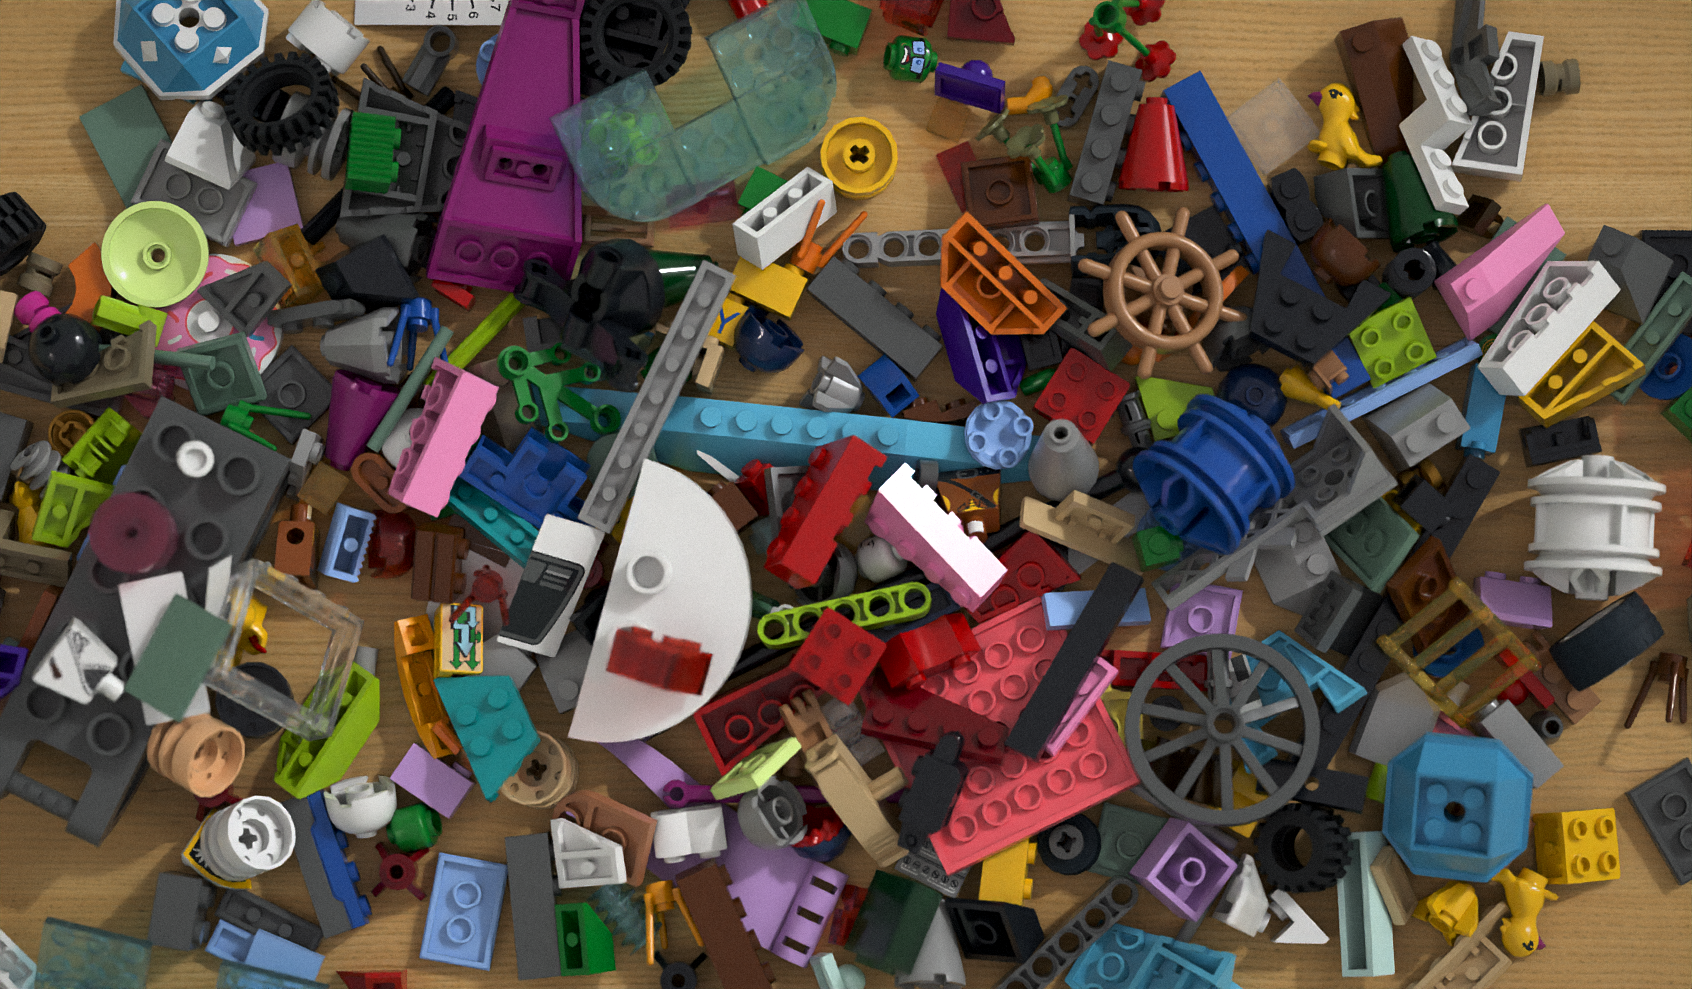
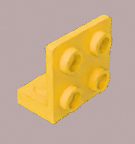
(1577, 846)

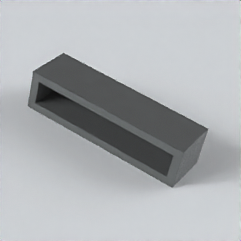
(875, 318)
(533, 904)

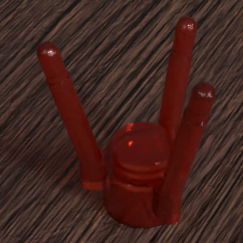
(485, 588)

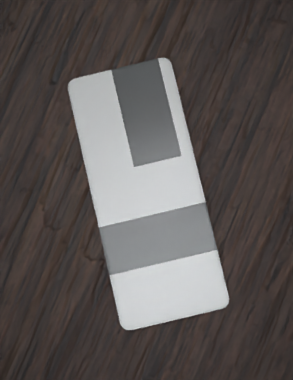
(1240, 672)

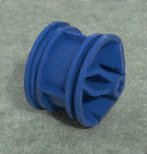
(1213, 474)

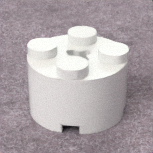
(327, 36)

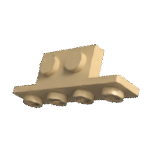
(1085, 527)
(1473, 960)

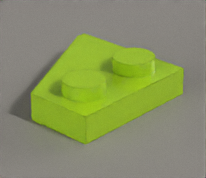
(68, 508)

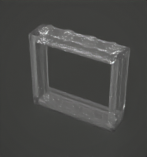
(346, 629)

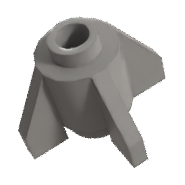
(834, 388)

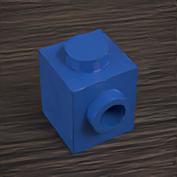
(888, 385)

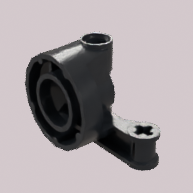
(607, 304)

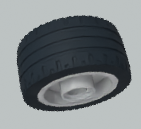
(1606, 641)

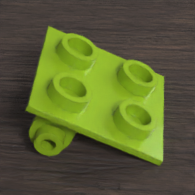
(1392, 342)
(103, 448)

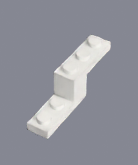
(1435, 125)

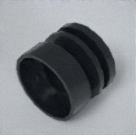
(241, 718)

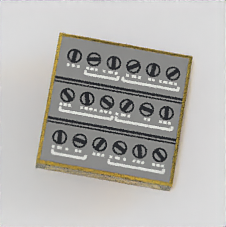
(928, 870)

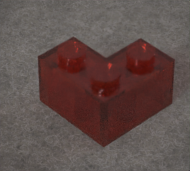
(664, 663)

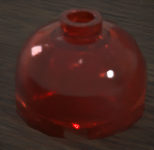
(391, 545)

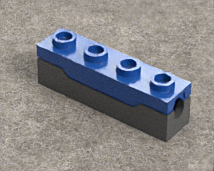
(325, 866)

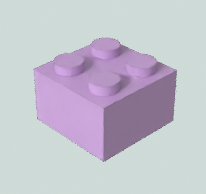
(1183, 869)

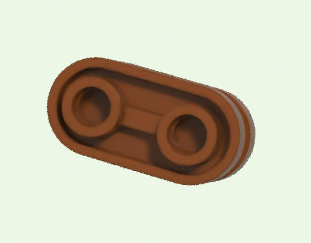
(375, 476)

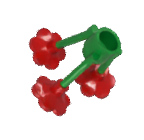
(1108, 29)

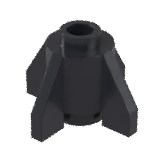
(679, 967)

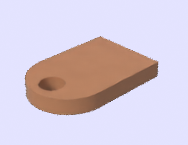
(616, 823)

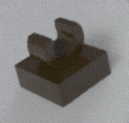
(1479, 216)

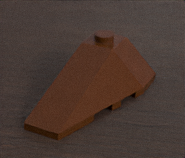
(1379, 81)

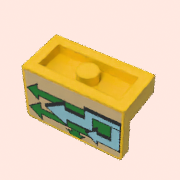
(458, 644)

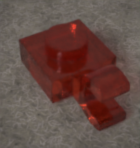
(845, 918)

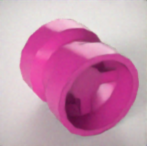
(33, 309)

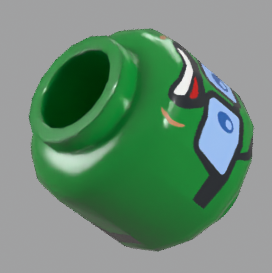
(909, 59)

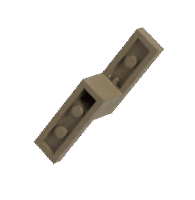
(29, 560)

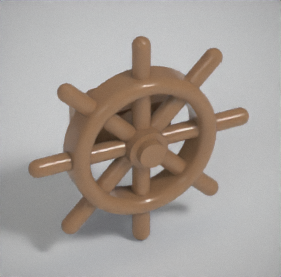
(1161, 297)

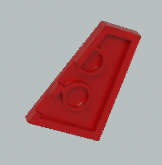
(1031, 571)

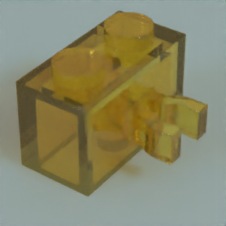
(291, 256)

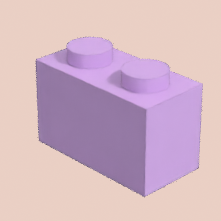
(433, 780)

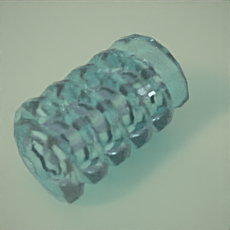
(624, 913)

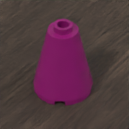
(354, 415)

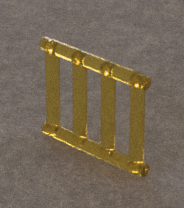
(1480, 614)

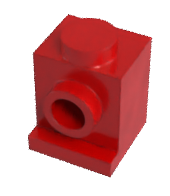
(753, 485)

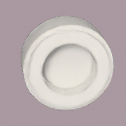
(194, 458)

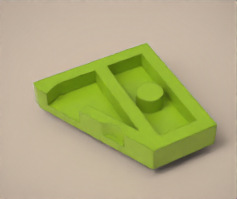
(1165, 402)

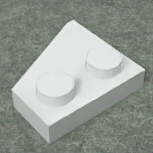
(585, 856)

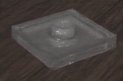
(1272, 127)

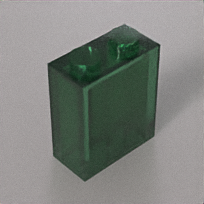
(892, 923)

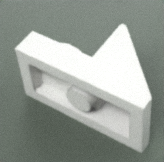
(1300, 928)

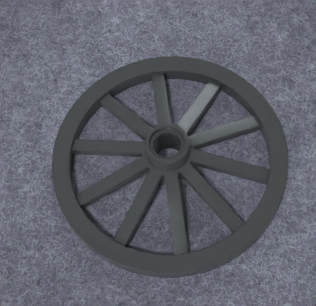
(1268, 658)

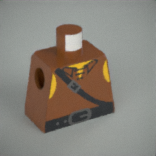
(973, 497)
(302, 558)

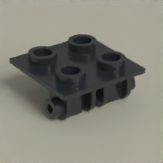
(1212, 235)

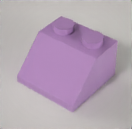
(1516, 603)

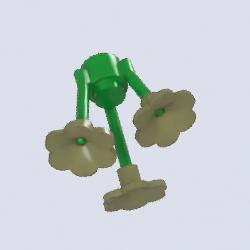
(1049, 172)

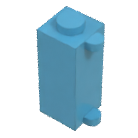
(1483, 413)

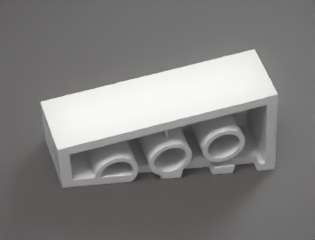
(1498, 141)
(1546, 323)

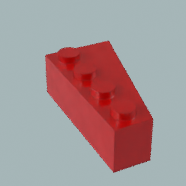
(821, 509)
(749, 714)

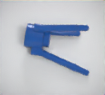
(417, 316)

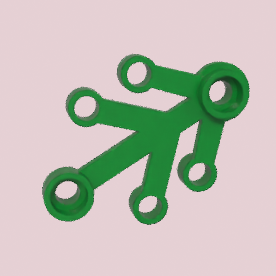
(552, 389)

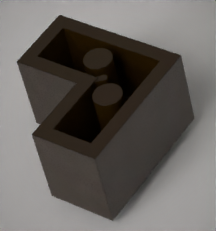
(1174, 767)

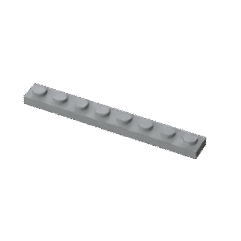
(657, 396)

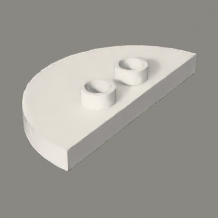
(682, 578)

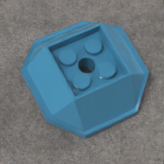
(1466, 771)

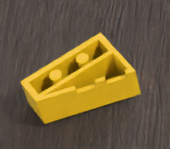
(1582, 375)

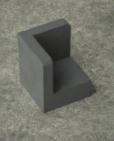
(541, 333)

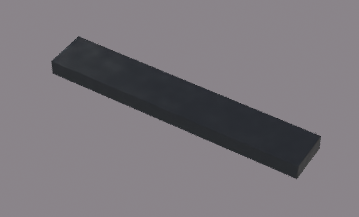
(1074, 662)

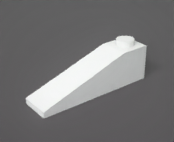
(1244, 900)

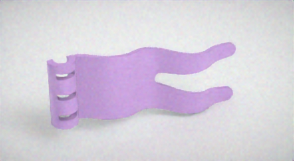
(768, 882)

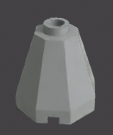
(365, 344)

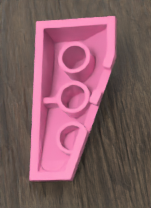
(1493, 277)

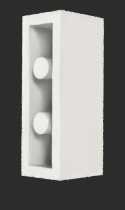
(783, 218)

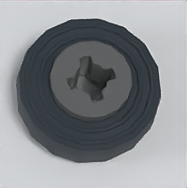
(1082, 842)

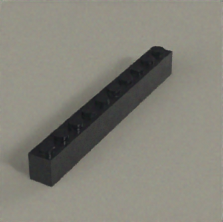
(1366, 658)

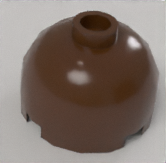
(1340, 256)

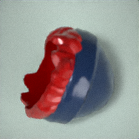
(825, 835)

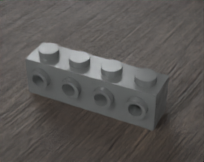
(1105, 133)

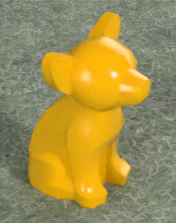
(28, 504)

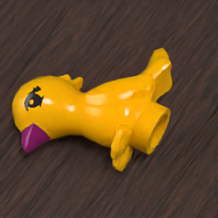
(1336, 139)
(1525, 900)

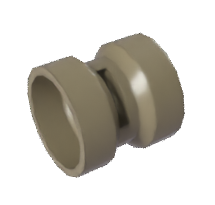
(1559, 77)
(35, 281)

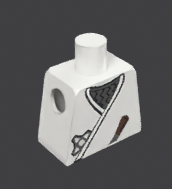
(79, 666)

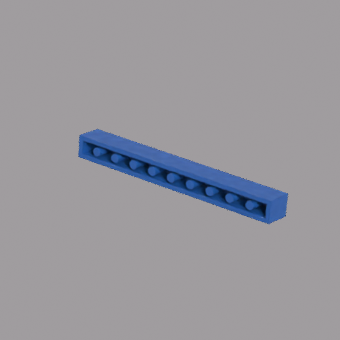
(1243, 195)

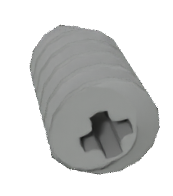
(38, 462)

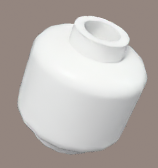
(879, 560)

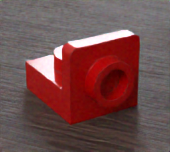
(456, 293)

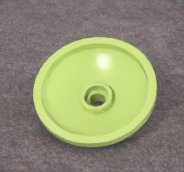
(130, 248)

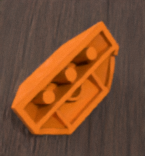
(993, 282)

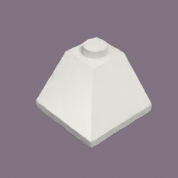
(210, 147)

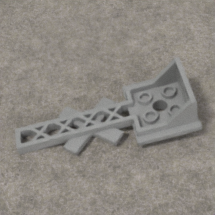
(1330, 487)

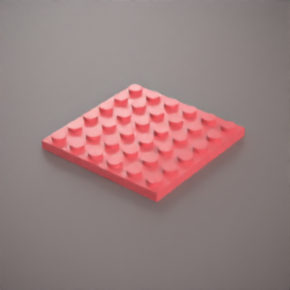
(1020, 796)

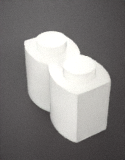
(689, 832)

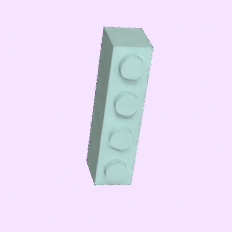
(1363, 916)

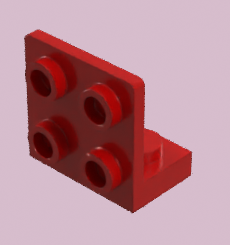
(1081, 394)
(837, 655)

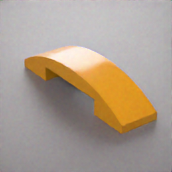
(415, 667)

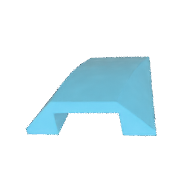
(1142, 960)

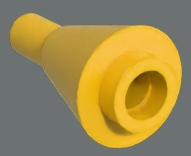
(1299, 387)

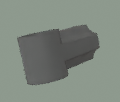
(430, 64)

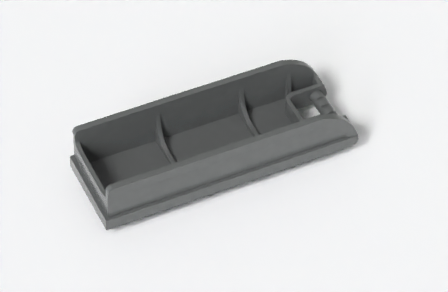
(214, 518)

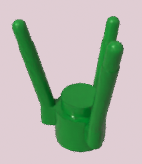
(239, 420)

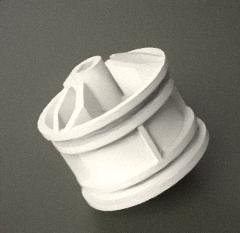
(1594, 527)

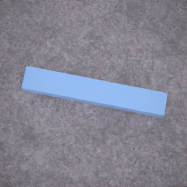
(1370, 399)

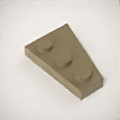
(121, 370)

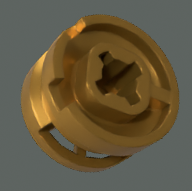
(67, 429)

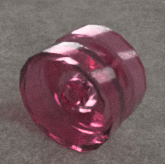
(118, 550)

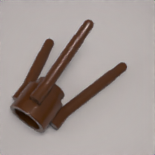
(1671, 671)

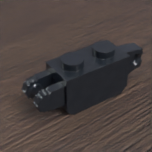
(934, 791)

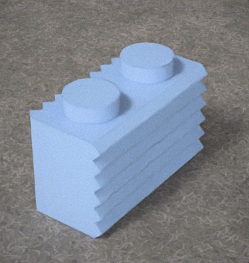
(346, 542)

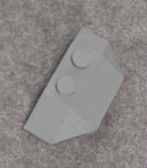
(1297, 573)

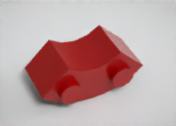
(929, 651)

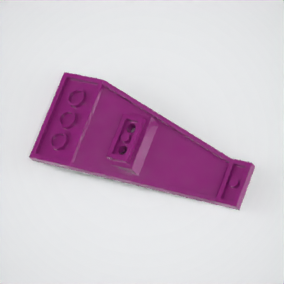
(510, 209)

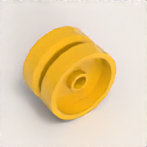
(864, 138)

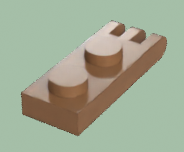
(1567, 699)
(806, 724)

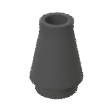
(1538, 723)

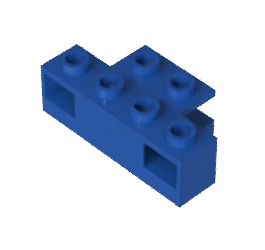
(531, 481)

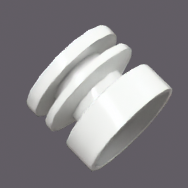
(263, 833)

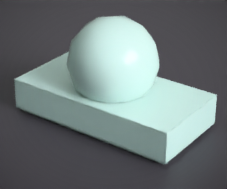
(833, 977)

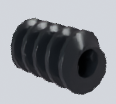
(1421, 269)

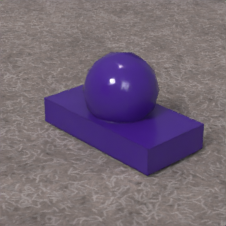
(970, 85)

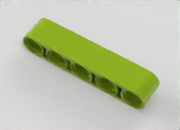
(859, 603)

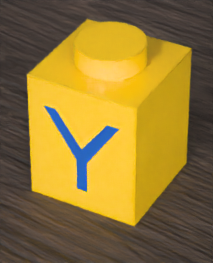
(728, 319)

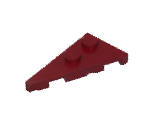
(979, 22)

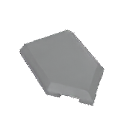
(1393, 719)

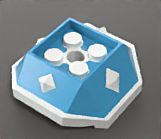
(192, 60)

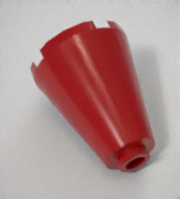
(1154, 151)

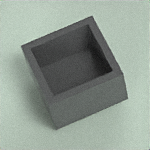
(181, 911)

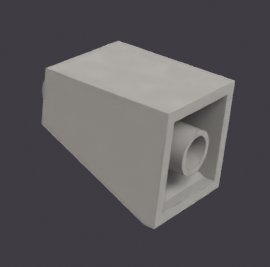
(1415, 425)

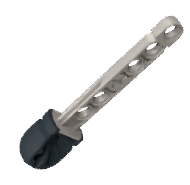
(1060, 240)

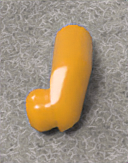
(1040, 90)

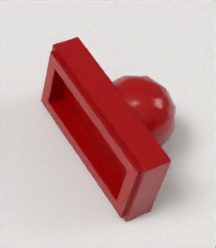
(1525, 686)

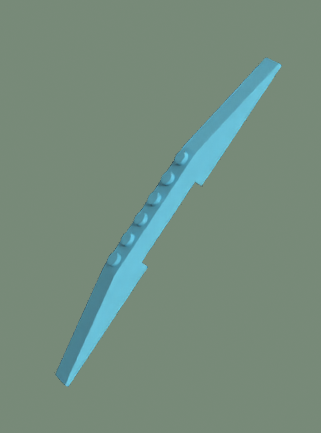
(782, 435)

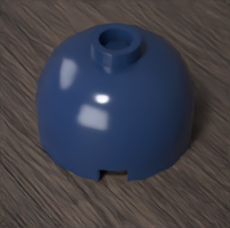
(764, 343)
(1254, 390)

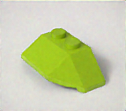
(315, 764)

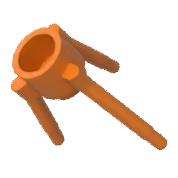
(807, 253)

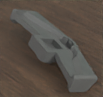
(1470, 54)

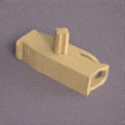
(859, 799)

